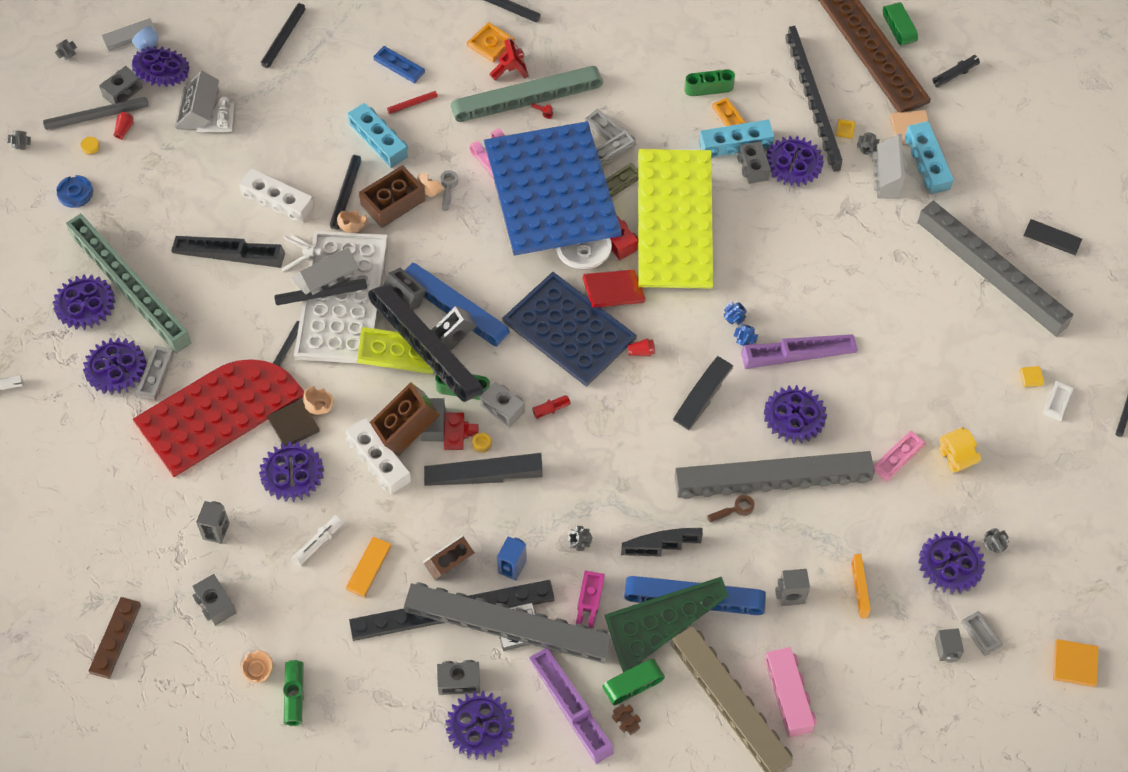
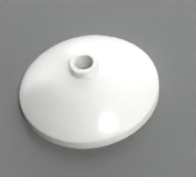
(586, 254)

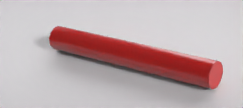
(420, 99)

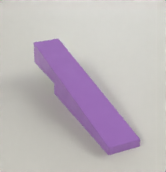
(797, 350)
(572, 706)

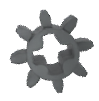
(66, 49)
(19, 139)
(867, 143)
(579, 538)
(996, 540)

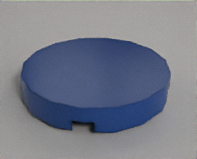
(74, 191)

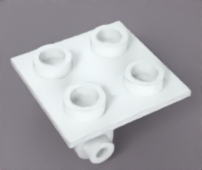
(222, 117)

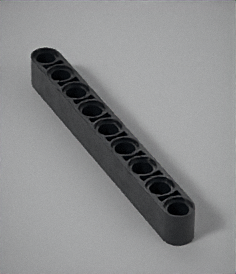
(425, 343)

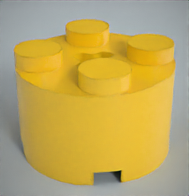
(959, 449)

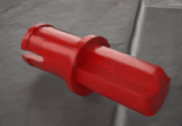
(551, 406)

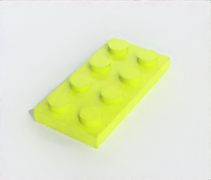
(389, 350)

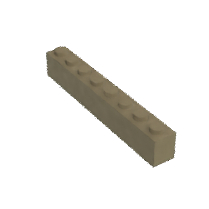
(731, 701)

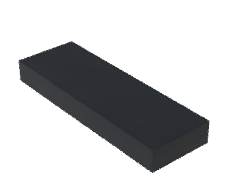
(1052, 237)

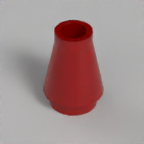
(123, 124)
(642, 348)

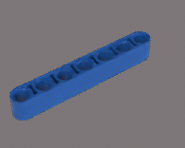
(447, 298)
(739, 599)

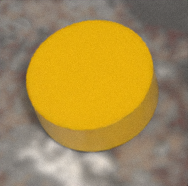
(90, 145)
(481, 442)

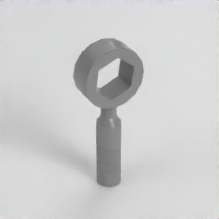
(448, 185)

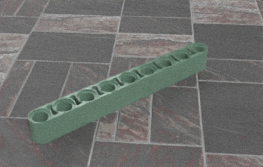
(526, 93)

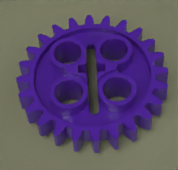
(160, 66)
(806, 166)
(84, 302)
(105, 378)
(795, 414)
(272, 473)
(941, 547)
(488, 741)

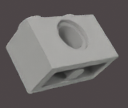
(506, 413)

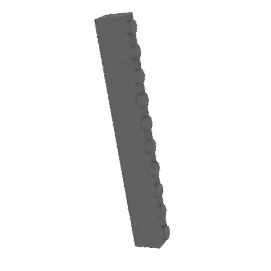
(995, 268)
(774, 474)
(507, 622)

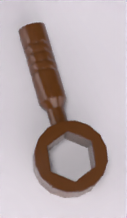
(728, 511)

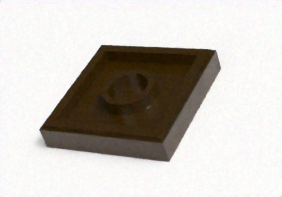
(293, 423)

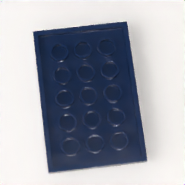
(568, 329)

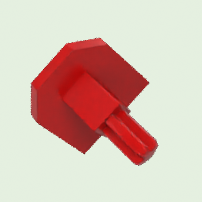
(510, 60)

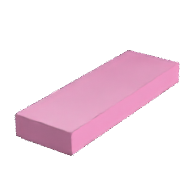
(899, 455)

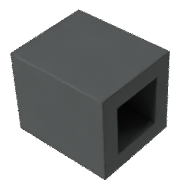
(949, 645)

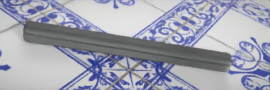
(95, 113)

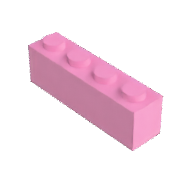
(790, 692)

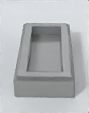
(981, 633)

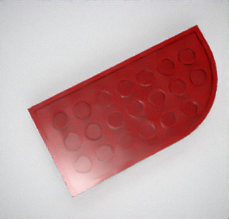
(216, 411)

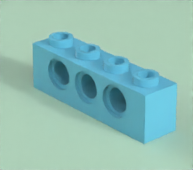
(378, 135)
(725, 139)
(930, 148)

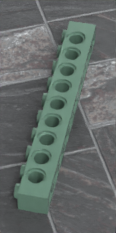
(129, 283)

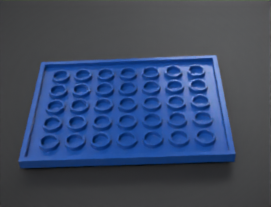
(551, 188)

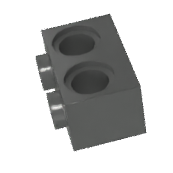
(754, 162)
(213, 521)

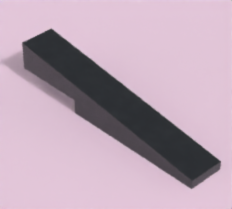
(230, 250)
(484, 470)

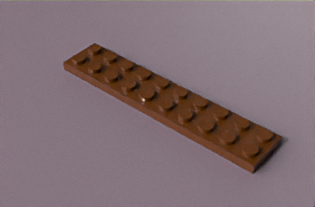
(877, 54)

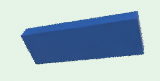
(399, 64)

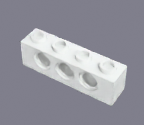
(276, 195)
(364, 432)

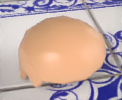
(431, 187)
(351, 222)
(318, 401)
(257, 666)

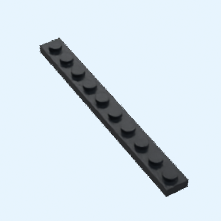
(814, 100)
(399, 620)

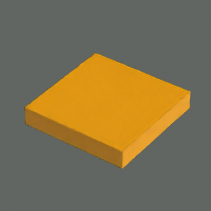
(489, 42)
(1075, 663)

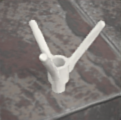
(308, 250)

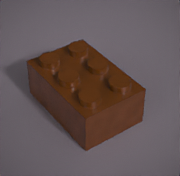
(392, 196)
(404, 418)

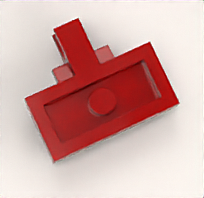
(457, 430)

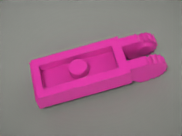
(590, 596)

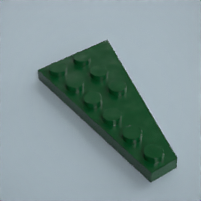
(651, 624)

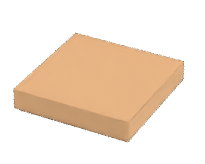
(902, 120)

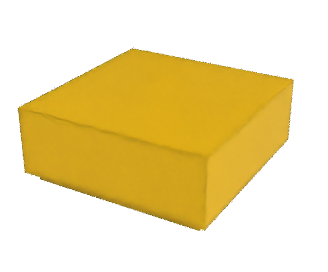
(845, 128)
(1032, 376)

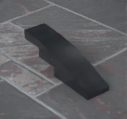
(702, 393)
(653, 543)

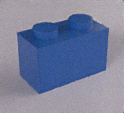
(512, 558)

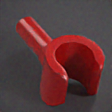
(547, 110)

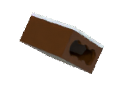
(448, 557)

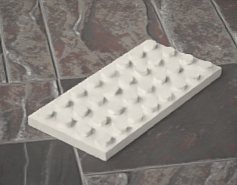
(333, 324)

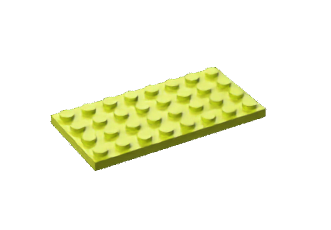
(675, 219)

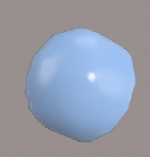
(146, 38)

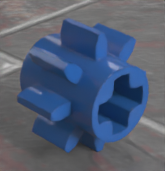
(735, 313)
(745, 335)

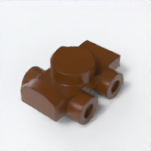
(628, 722)

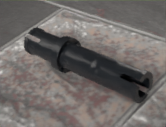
(961, 68)

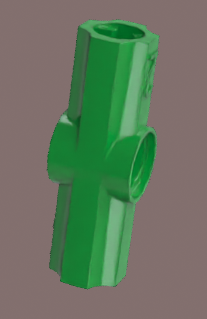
(293, 704)

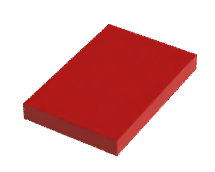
(613, 288)

